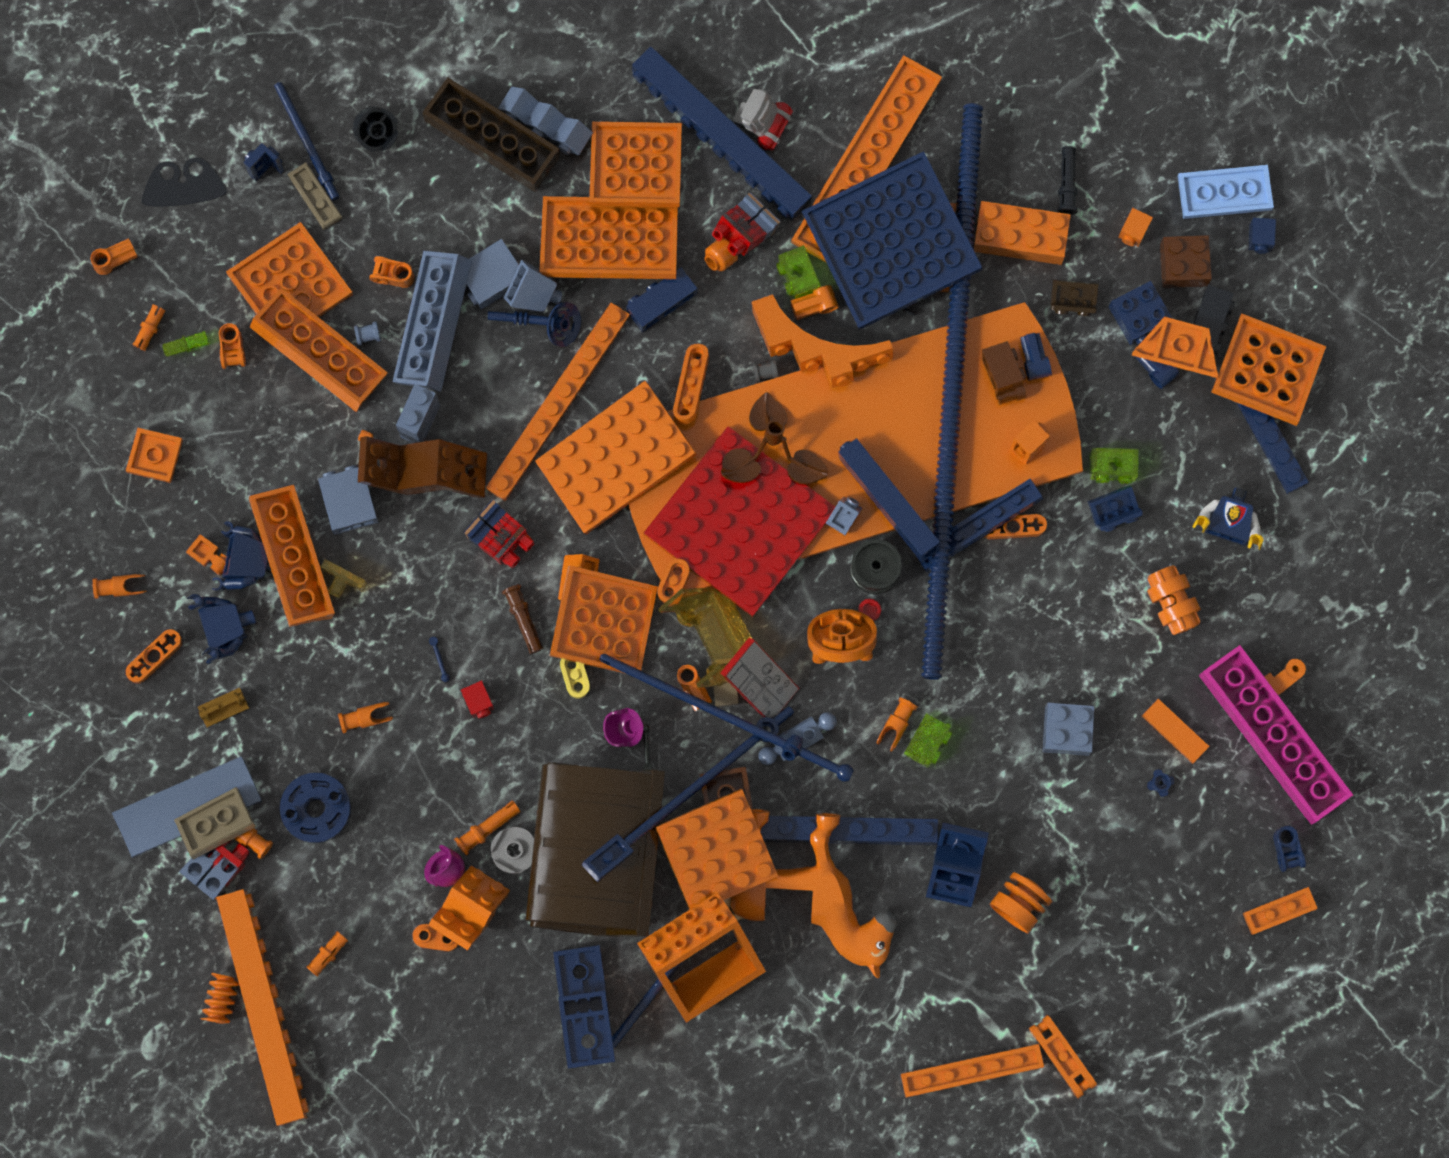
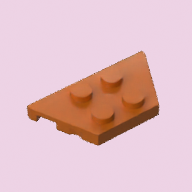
(1179, 346)

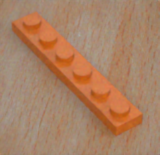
(972, 1070)

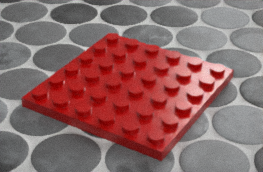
(740, 533)

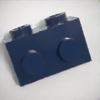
(260, 160)
(1115, 509)

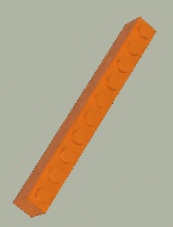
(261, 1007)

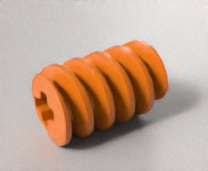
(220, 999)

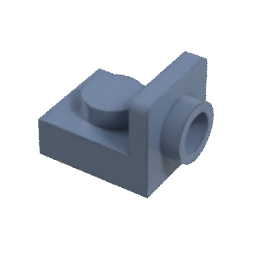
(844, 514)

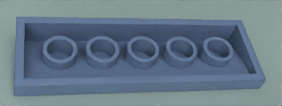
(432, 320)
(151, 820)

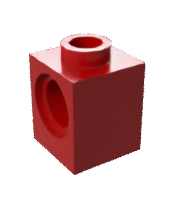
(477, 700)

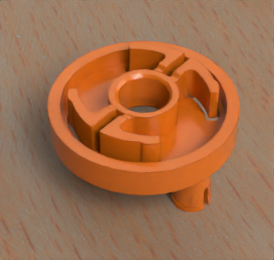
(832, 646)

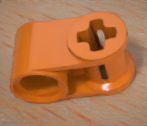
(387, 272)
(232, 350)

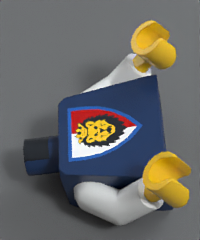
(1231, 520)

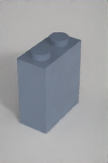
(490, 274)
(418, 414)
(347, 501)

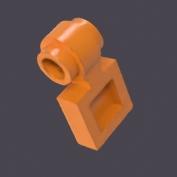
(204, 552)

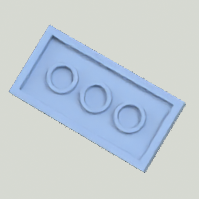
(1225, 191)

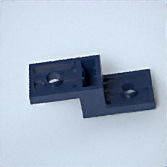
(584, 1007)

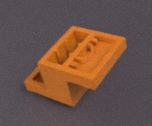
(469, 907)

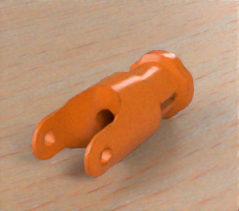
(114, 586)
(361, 717)
(898, 721)
(255, 842)

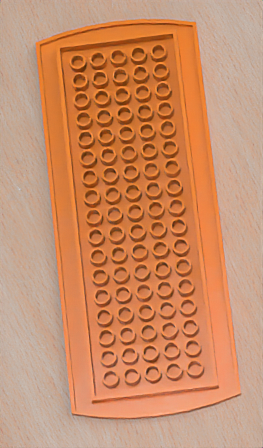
(897, 421)

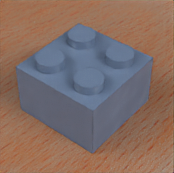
(1068, 729)

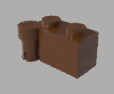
(1004, 372)

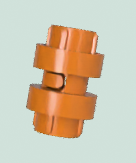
(1170, 583)

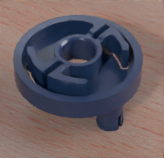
(295, 813)

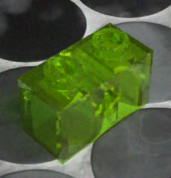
(797, 261)
(1124, 459)

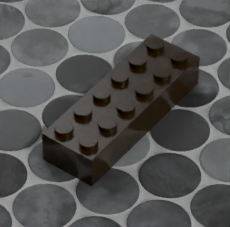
(491, 134)

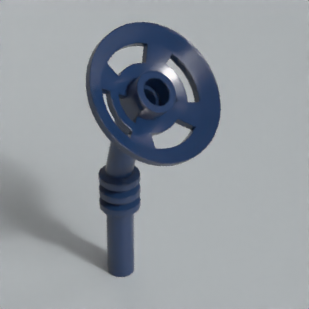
(554, 321)

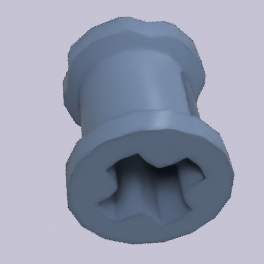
(367, 333)

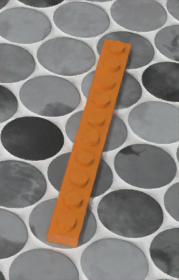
(557, 402)

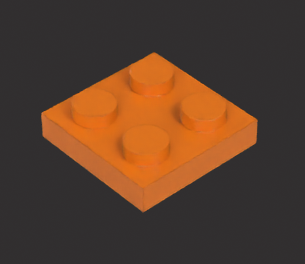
(154, 455)

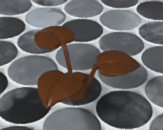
(771, 417)

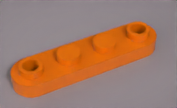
(691, 384)

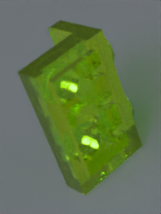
(927, 740)

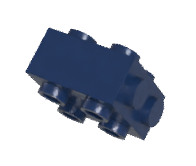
(1138, 312)

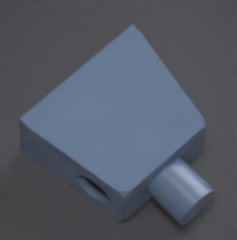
(531, 289)

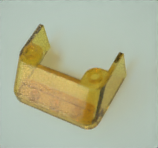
(716, 623)

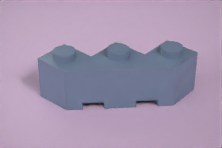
(546, 121)

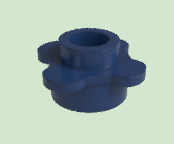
(1154, 785)

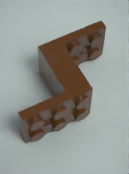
(422, 467)

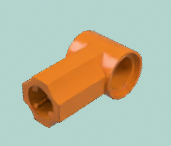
(115, 255)
(820, 301)
(691, 687)

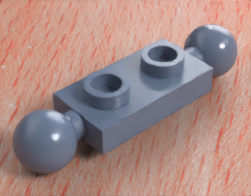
(807, 730)

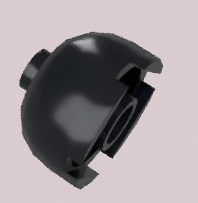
(375, 128)

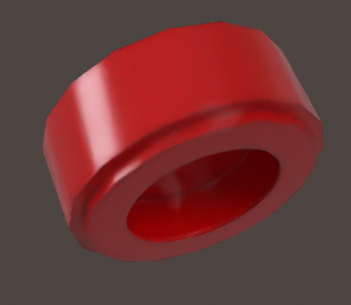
(870, 608)

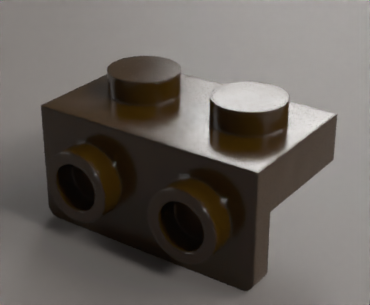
(1074, 297)

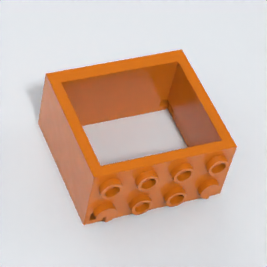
(716, 976)

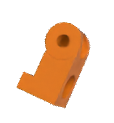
(1291, 672)

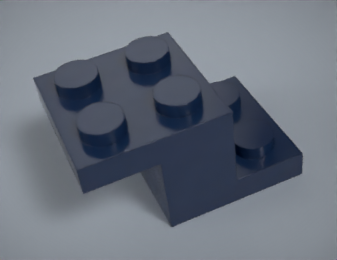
(957, 864)

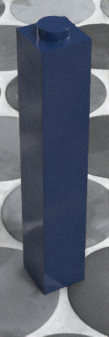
(889, 500)

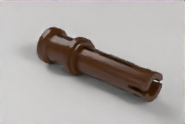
(519, 608)

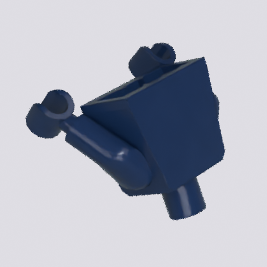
(244, 559)
(221, 625)

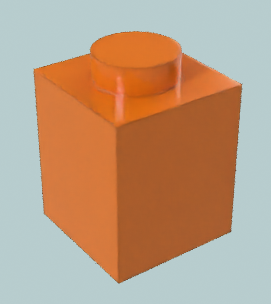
(1135, 227)

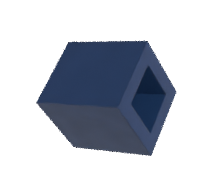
(1262, 235)

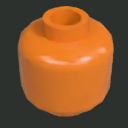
(718, 256)

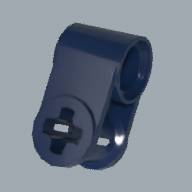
(1288, 850)

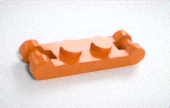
(1063, 1056)

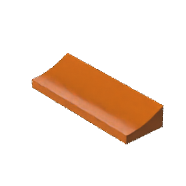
(318, 349)
(291, 556)

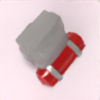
(764, 118)

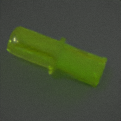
(185, 344)

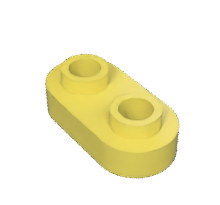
(573, 677)

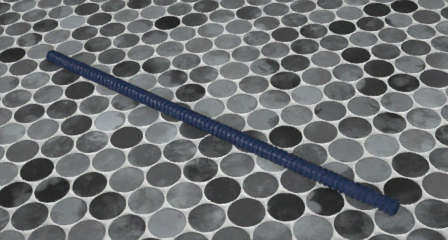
(948, 442)

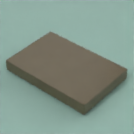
(214, 823)

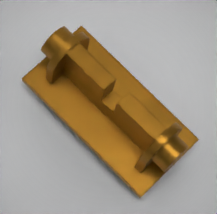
(223, 707)

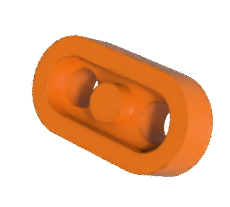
(673, 581)
(434, 940)

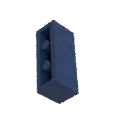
(661, 300)

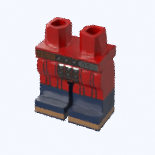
(506, 539)

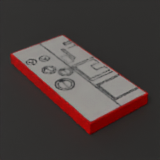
(759, 679)

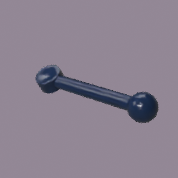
(433, 641)

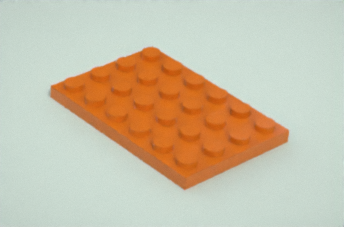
(607, 240)
(615, 457)

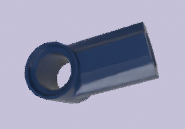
(1035, 363)
(1159, 373)

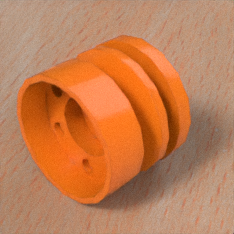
(1021, 902)

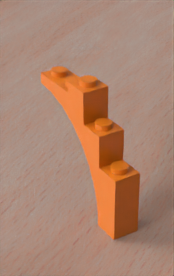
(811, 352)

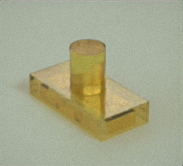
(342, 578)

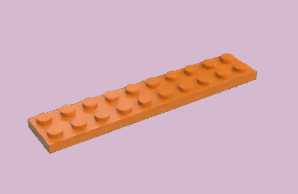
(878, 136)

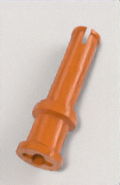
(478, 833)

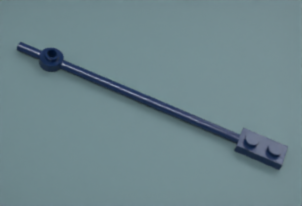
(619, 849)

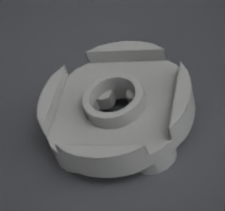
(501, 854)

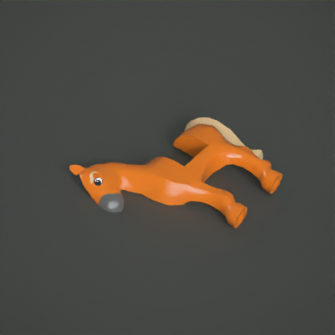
(831, 900)

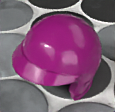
(623, 728)
(444, 868)

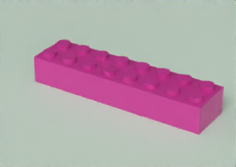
(1275, 735)

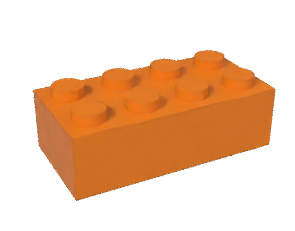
(1021, 233)

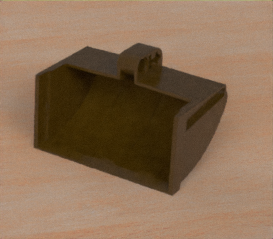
(575, 817)

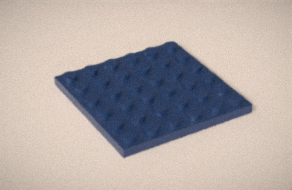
(892, 240)

